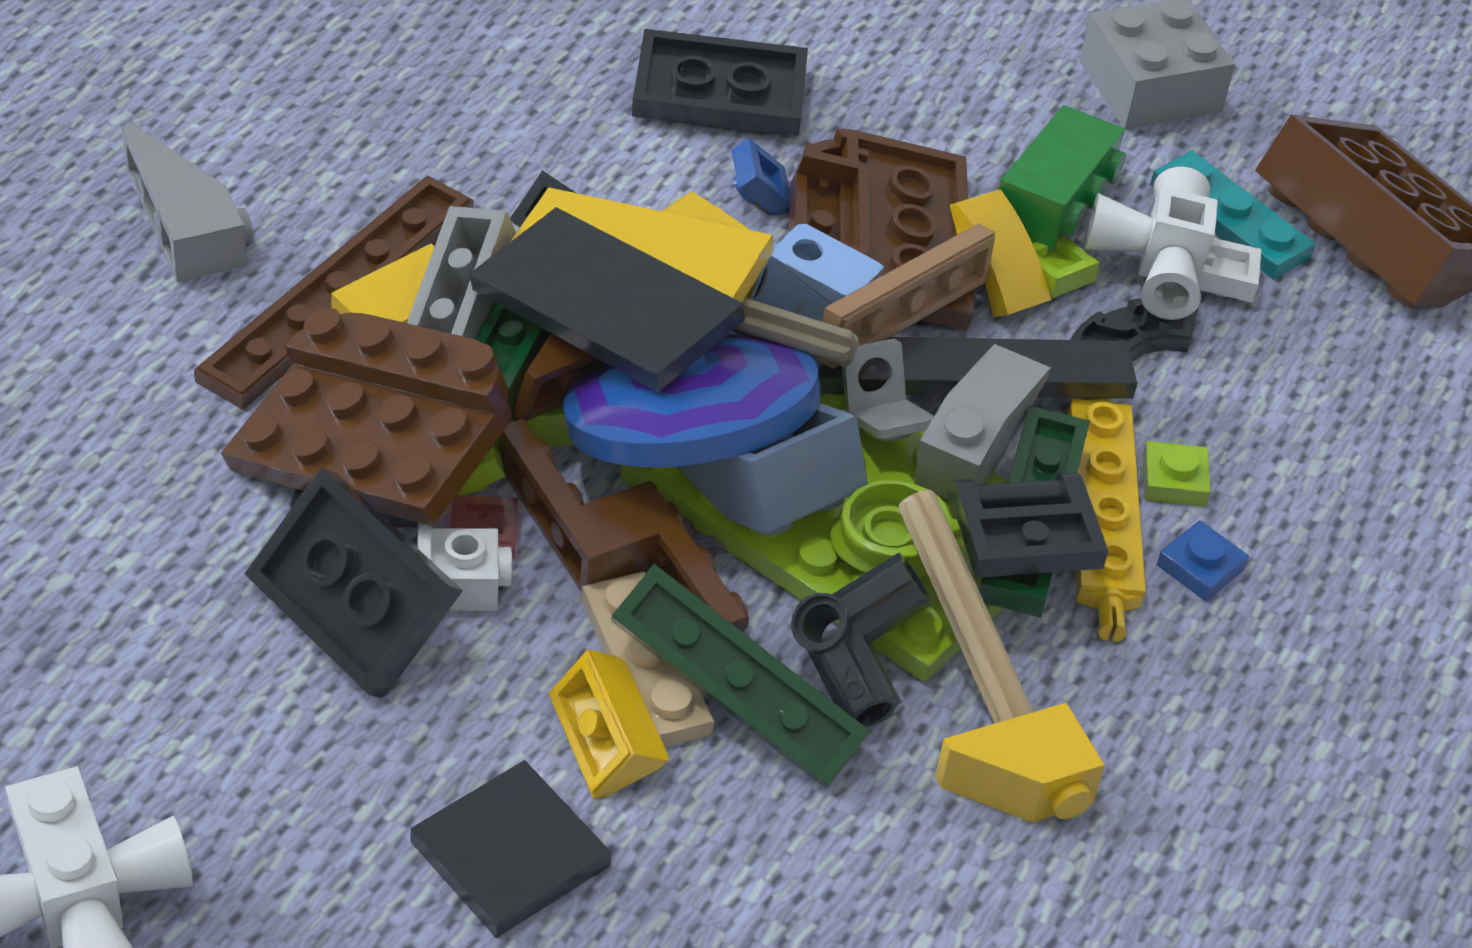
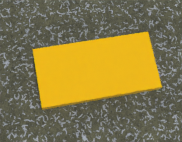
(706, 250)

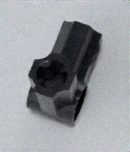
(866, 612)

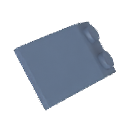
(789, 477)

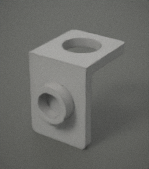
(886, 410)

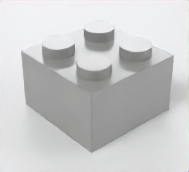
(1156, 63)

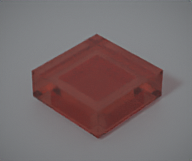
(487, 513)

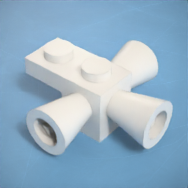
(1176, 245)
(71, 873)

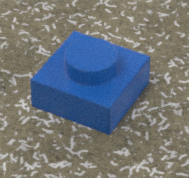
(760, 178)
(1202, 560)

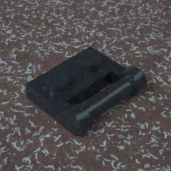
(1028, 526)

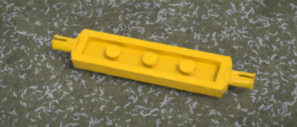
(1112, 485)

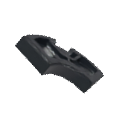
(1139, 329)

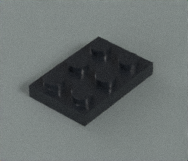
(720, 82)
(353, 583)

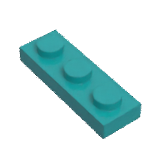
(1247, 220)

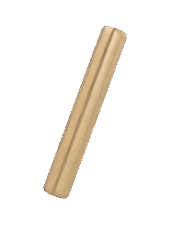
(964, 606)

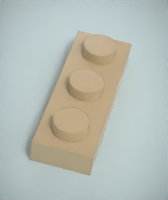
(670, 699)

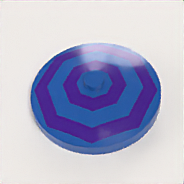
(718, 408)

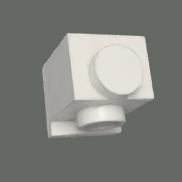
(471, 561)

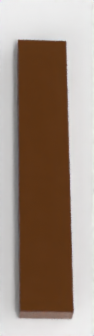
(257, 353)

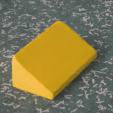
(607, 723)

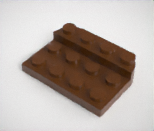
(882, 201)
(383, 407)

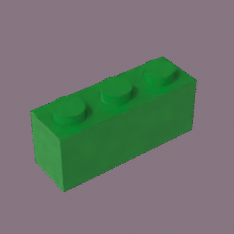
(1063, 174)

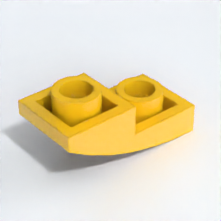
(1015, 271)

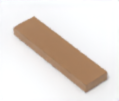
(915, 288)

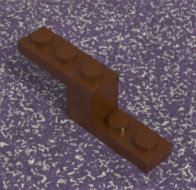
(614, 533)

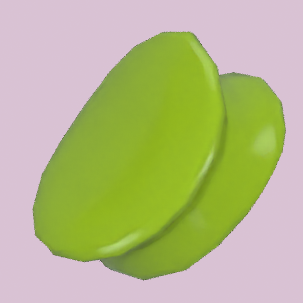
(873, 527)

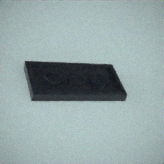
(608, 298)

